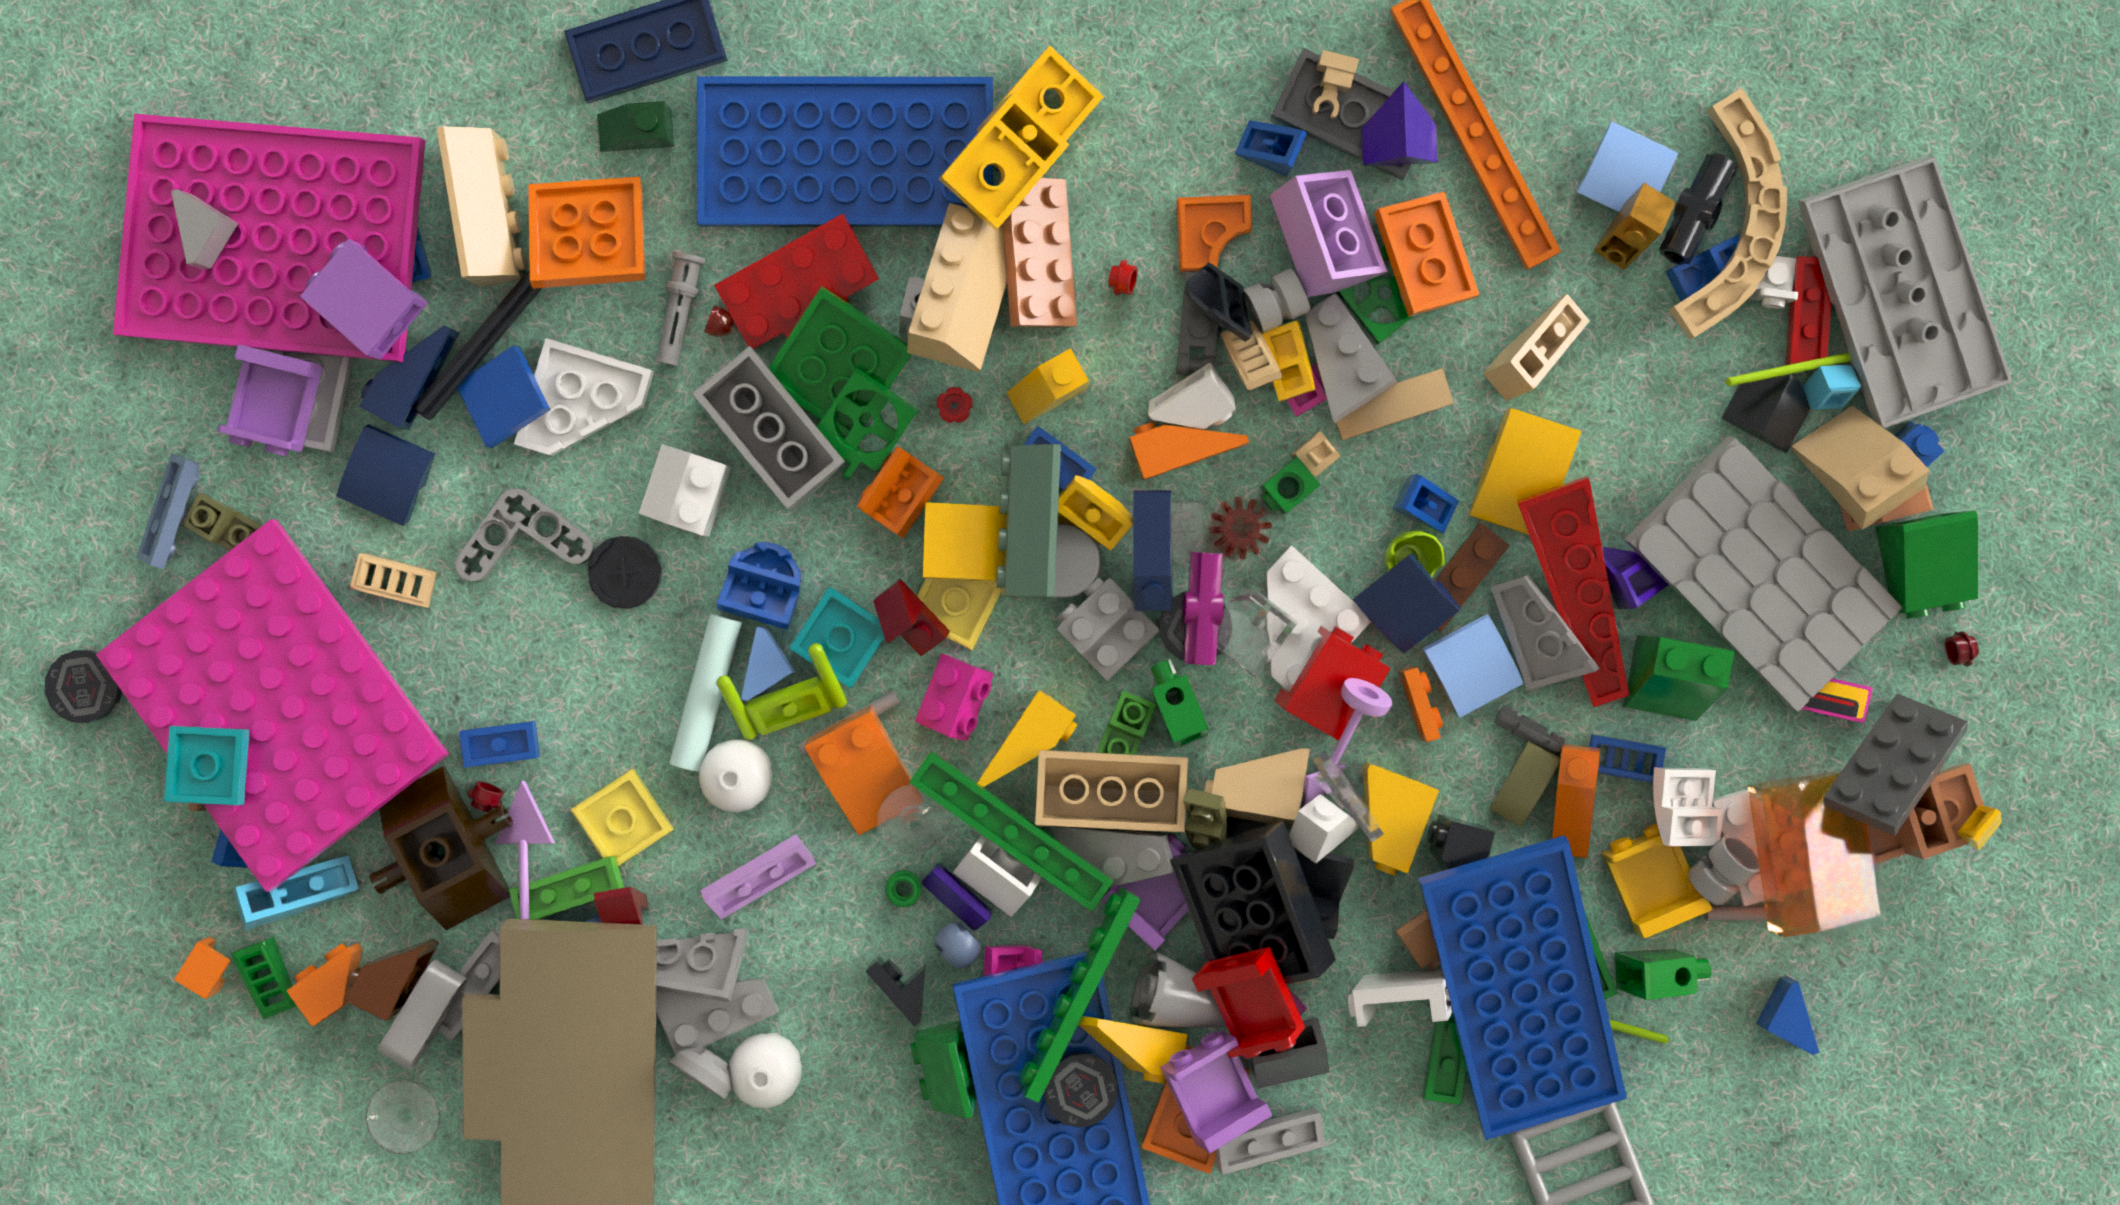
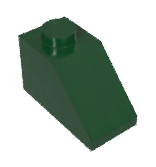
(636, 127)

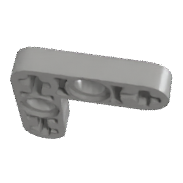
(512, 525)

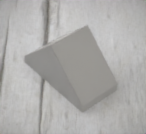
(201, 228)

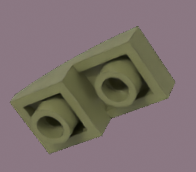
(218, 522)
(1525, 783)
(1205, 818)

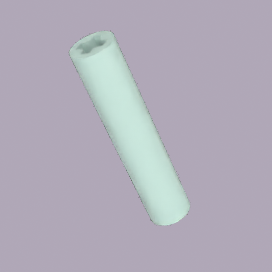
(704, 695)

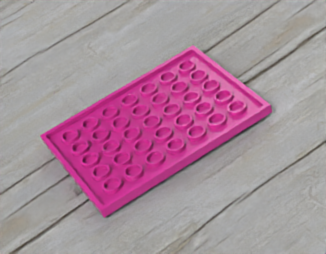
(293, 204)
(277, 655)

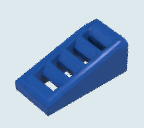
(1642, 748)

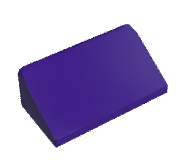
(957, 897)

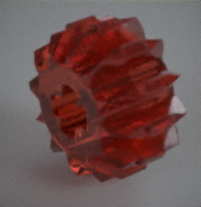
(1247, 518)

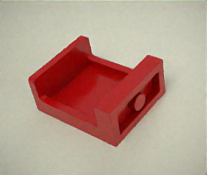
(1317, 690)
(1252, 1001)

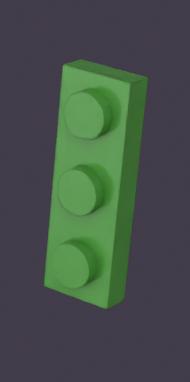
(569, 888)

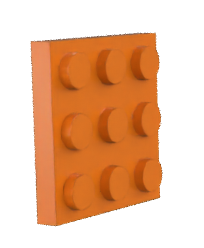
(586, 232)

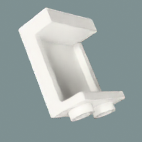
(1398, 988)

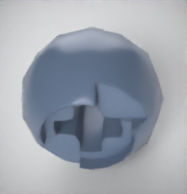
(957, 945)

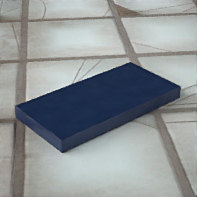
(644, 47)

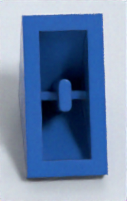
(1271, 146)
(1425, 503)
(1788, 1016)

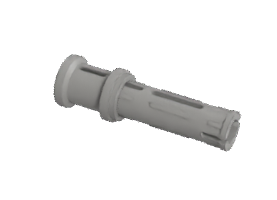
(670, 353)

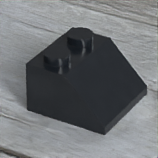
(1458, 841)

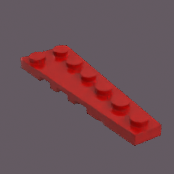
(1572, 559)

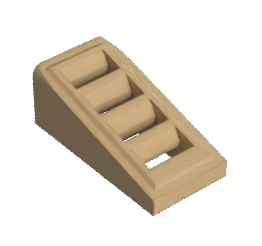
(1251, 356)
(362, 573)

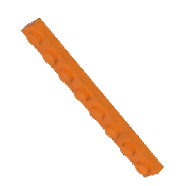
(1475, 131)

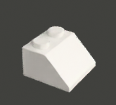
(685, 490)
(997, 875)

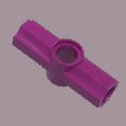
(1202, 608)

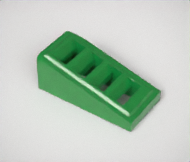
(274, 961)

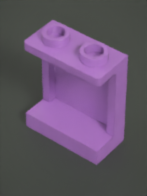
(362, 299)
(272, 400)
(1160, 903)
(1214, 1091)

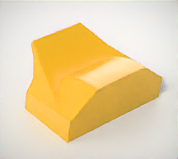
(1094, 512)

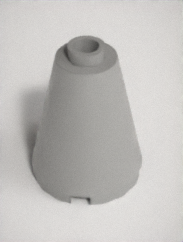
(1170, 999)

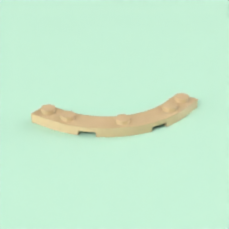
(1762, 221)

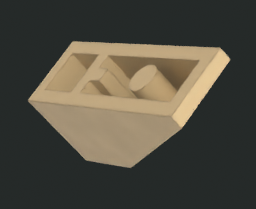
(1536, 349)

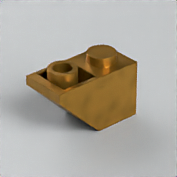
(1635, 226)

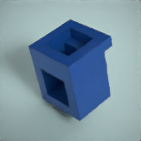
(1921, 441)

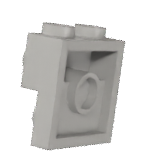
(1106, 627)

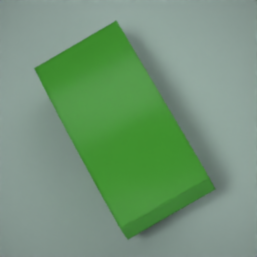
(1126, 725)

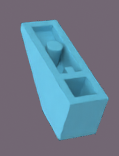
(299, 893)

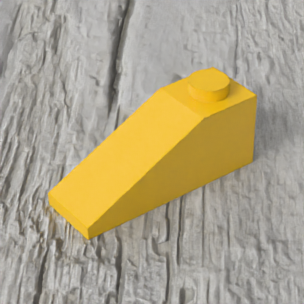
(1037, 729)
(1136, 1046)

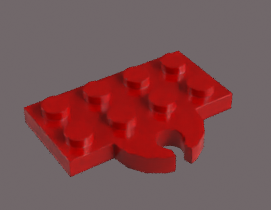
(779, 287)

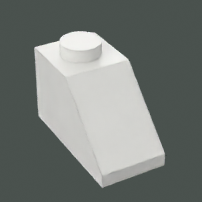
(1195, 401)
(1320, 828)

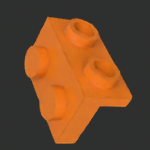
(899, 491)

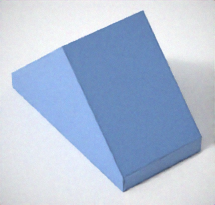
(766, 665)

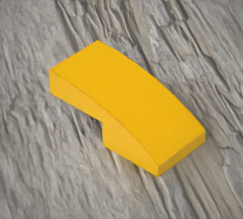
(1292, 359)

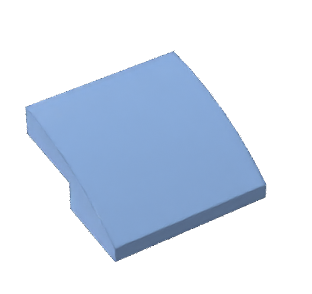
(1623, 164)
(1473, 665)

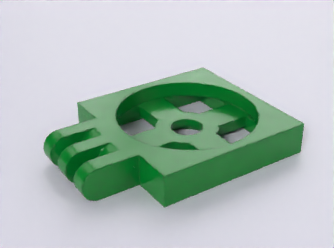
(1397, 309)
(848, 446)

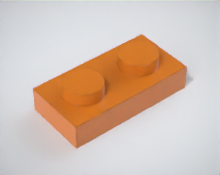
(1416, 689)

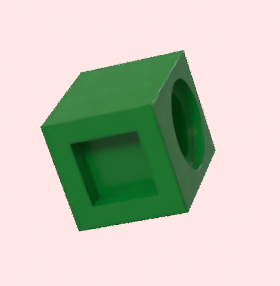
(1304, 482)

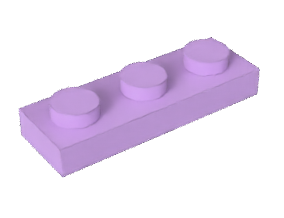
(758, 877)

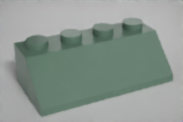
(1030, 520)

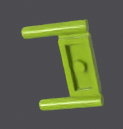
(788, 704)

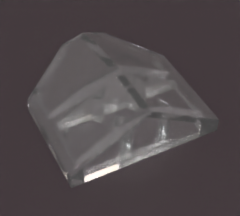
(1253, 631)

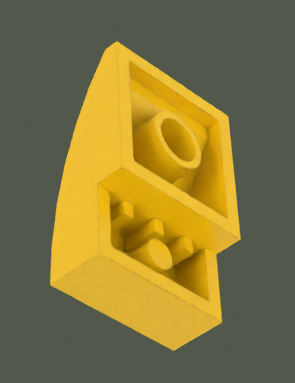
(1524, 461)
(962, 541)

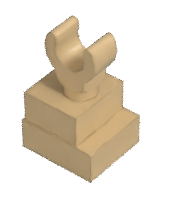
(1337, 77)
(1316, 454)

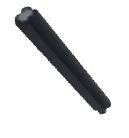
(476, 348)

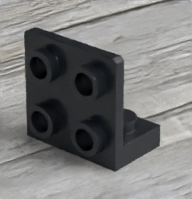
(1327, 884)

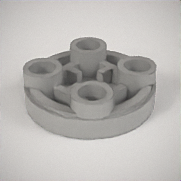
(1076, 561)

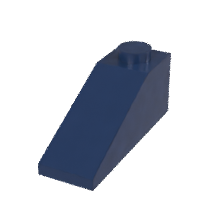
(403, 383)
(1152, 550)

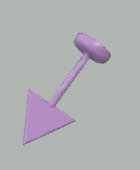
(1364, 699)
(526, 829)

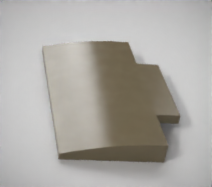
(567, 1063)

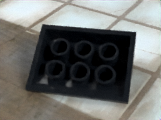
(1255, 897)

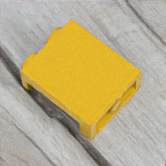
(1653, 882)

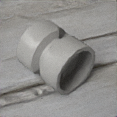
(1276, 300)
(1725, 867)

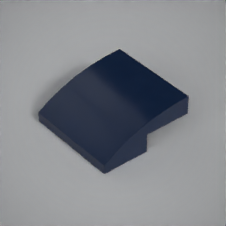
(385, 474)
(1407, 604)

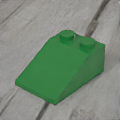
(945, 1069)

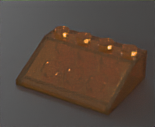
(1810, 857)

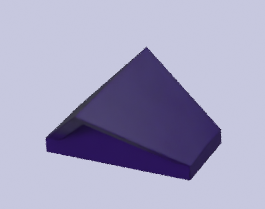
(1399, 132)
(1630, 578)

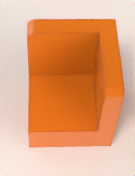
(203, 969)

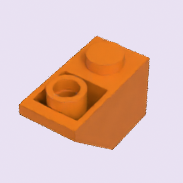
(325, 989)

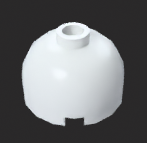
(735, 775)
(765, 1070)

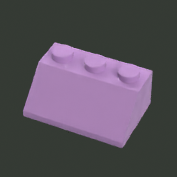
(1327, 232)

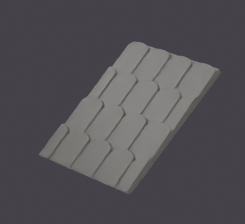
(1904, 291)
(1763, 573)

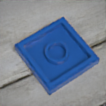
(503, 397)

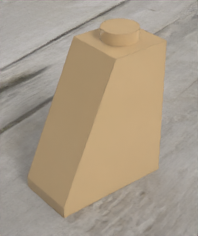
(1263, 788)

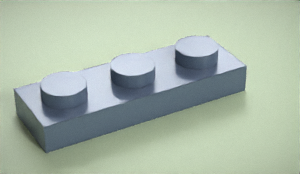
(168, 511)

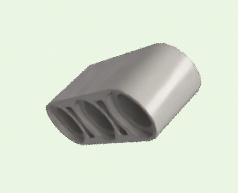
(422, 1014)

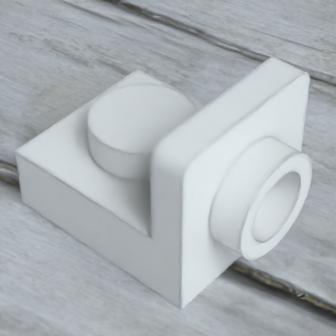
(1777, 284)

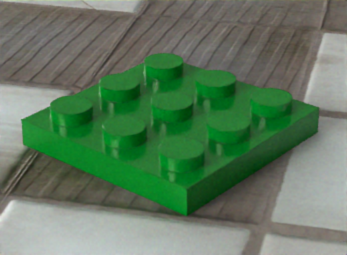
(828, 348)

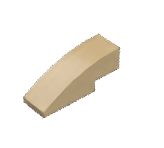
(1399, 403)

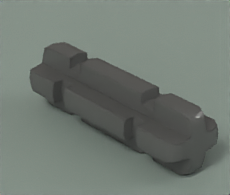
(1529, 730)

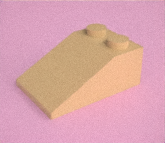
(1862, 465)

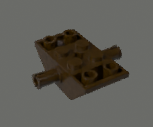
(448, 884)

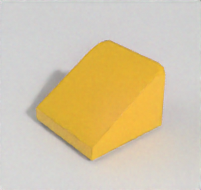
(1980, 826)

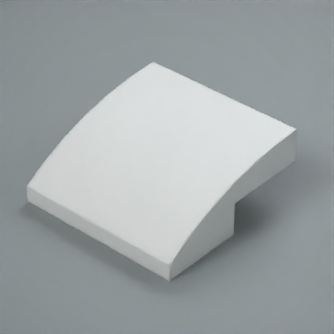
(1685, 806)

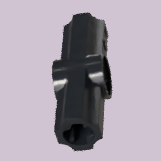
(1698, 209)

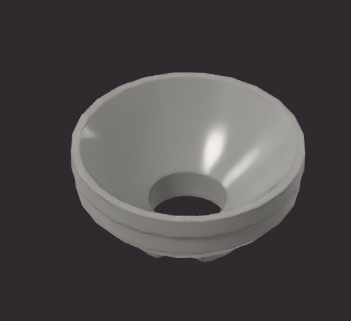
(704, 1069)

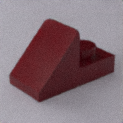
(906, 615)
(621, 905)

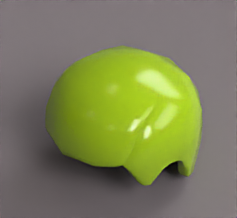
(1421, 544)

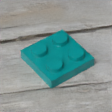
(845, 633)
(206, 765)

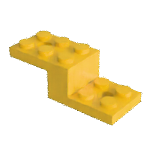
(1021, 138)

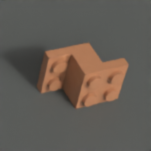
(1934, 820)

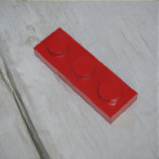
(1808, 314)

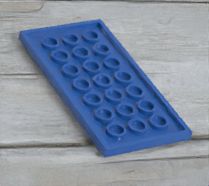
(833, 146)
(1523, 987)
(1028, 1148)

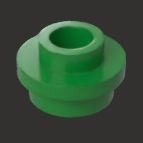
(903, 900)

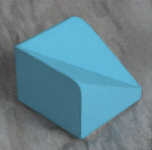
(1831, 387)

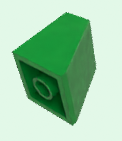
(1931, 561)
(1676, 677)

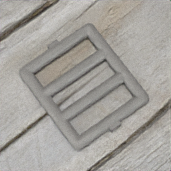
(1616, 1136)

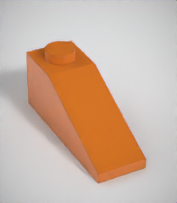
(1174, 447)
(1576, 796)

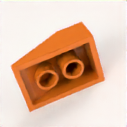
(858, 766)

